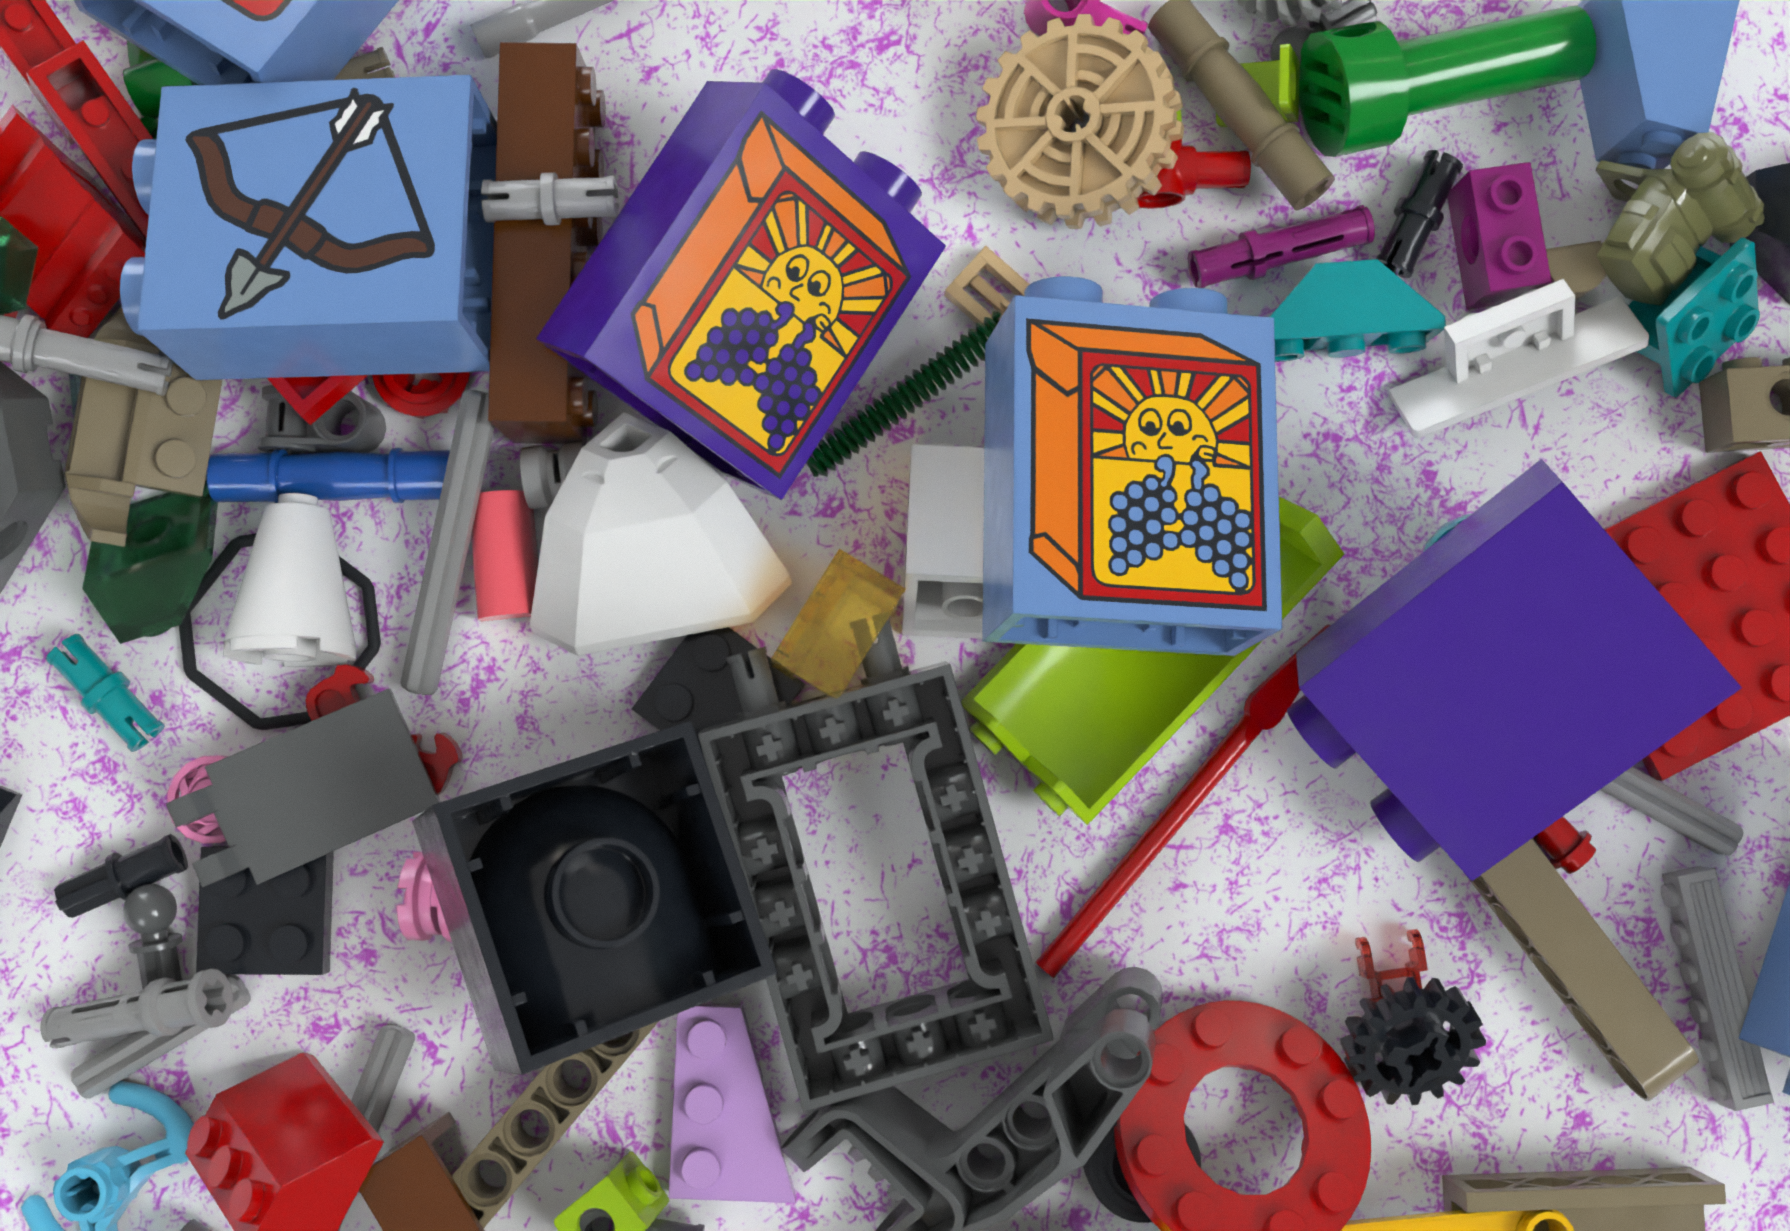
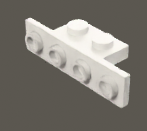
(1515, 353)

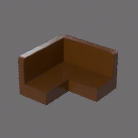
(414, 1189)

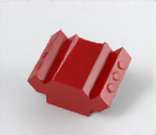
(73, 223)

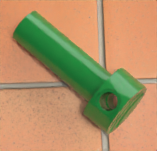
(1365, 83)

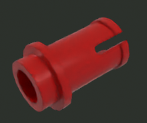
(1566, 845)

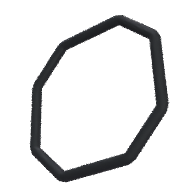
(221, 695)

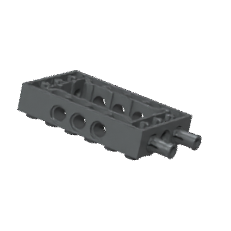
(920, 1035)

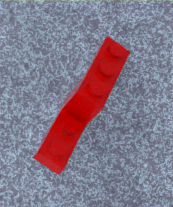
(76, 96)

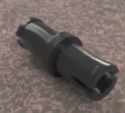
(1419, 212)

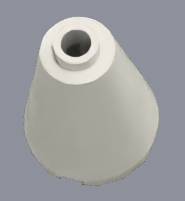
(292, 591)

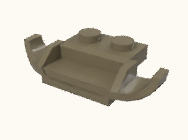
(136, 439)

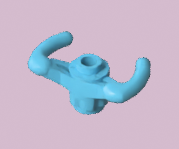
(108, 1179)

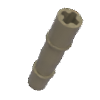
(1241, 103)

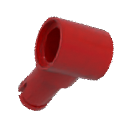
(1198, 171)

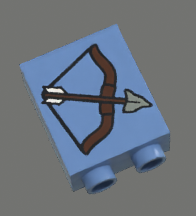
(316, 228)

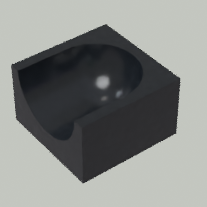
(593, 898)

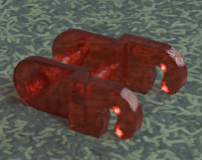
(1412, 968)

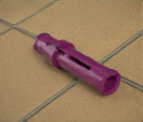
(1257, 252)

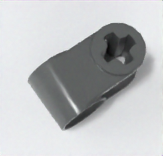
(292, 433)

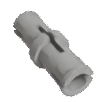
(550, 198)

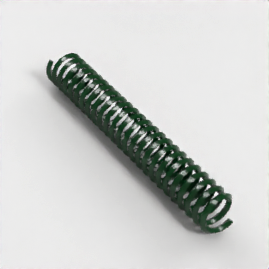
(897, 400)

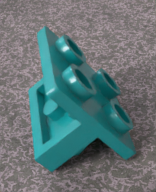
(1702, 316)

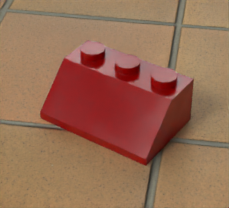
(284, 1149)

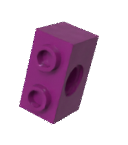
(1498, 234)

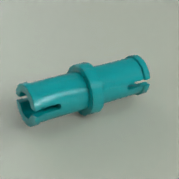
(105, 692)

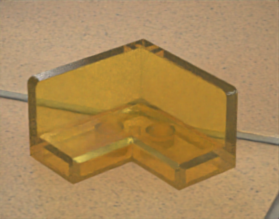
(838, 625)

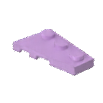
(721, 1118)

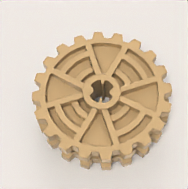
(1061, 79)

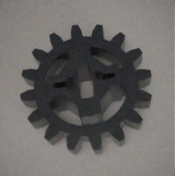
(1412, 1041)

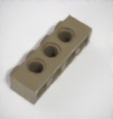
(1739, 407)

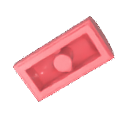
(504, 555)

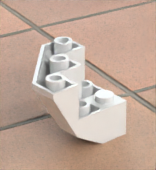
(647, 547)

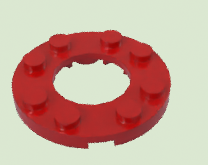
(1262, 1039)

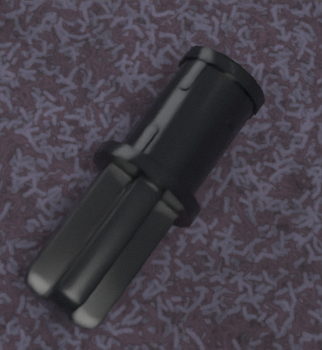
(120, 876)

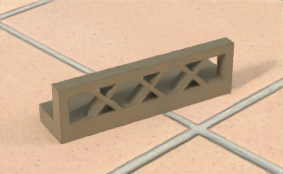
(1594, 1198)

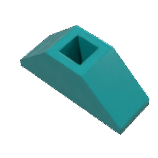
(1353, 308)

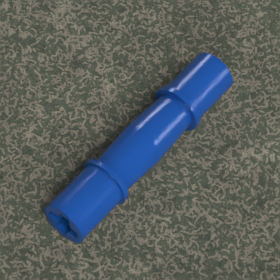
(327, 475)

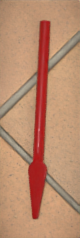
(1262, 711)

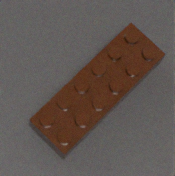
(542, 127)

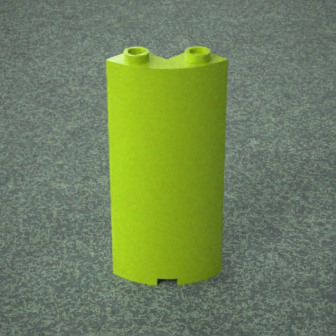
(1099, 714)

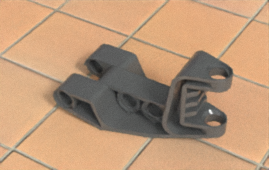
(940, 1171)

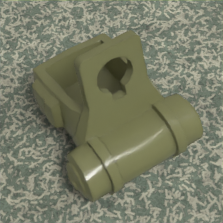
(1675, 215)

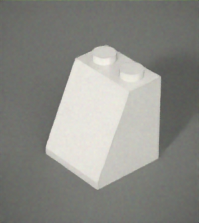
(944, 542)

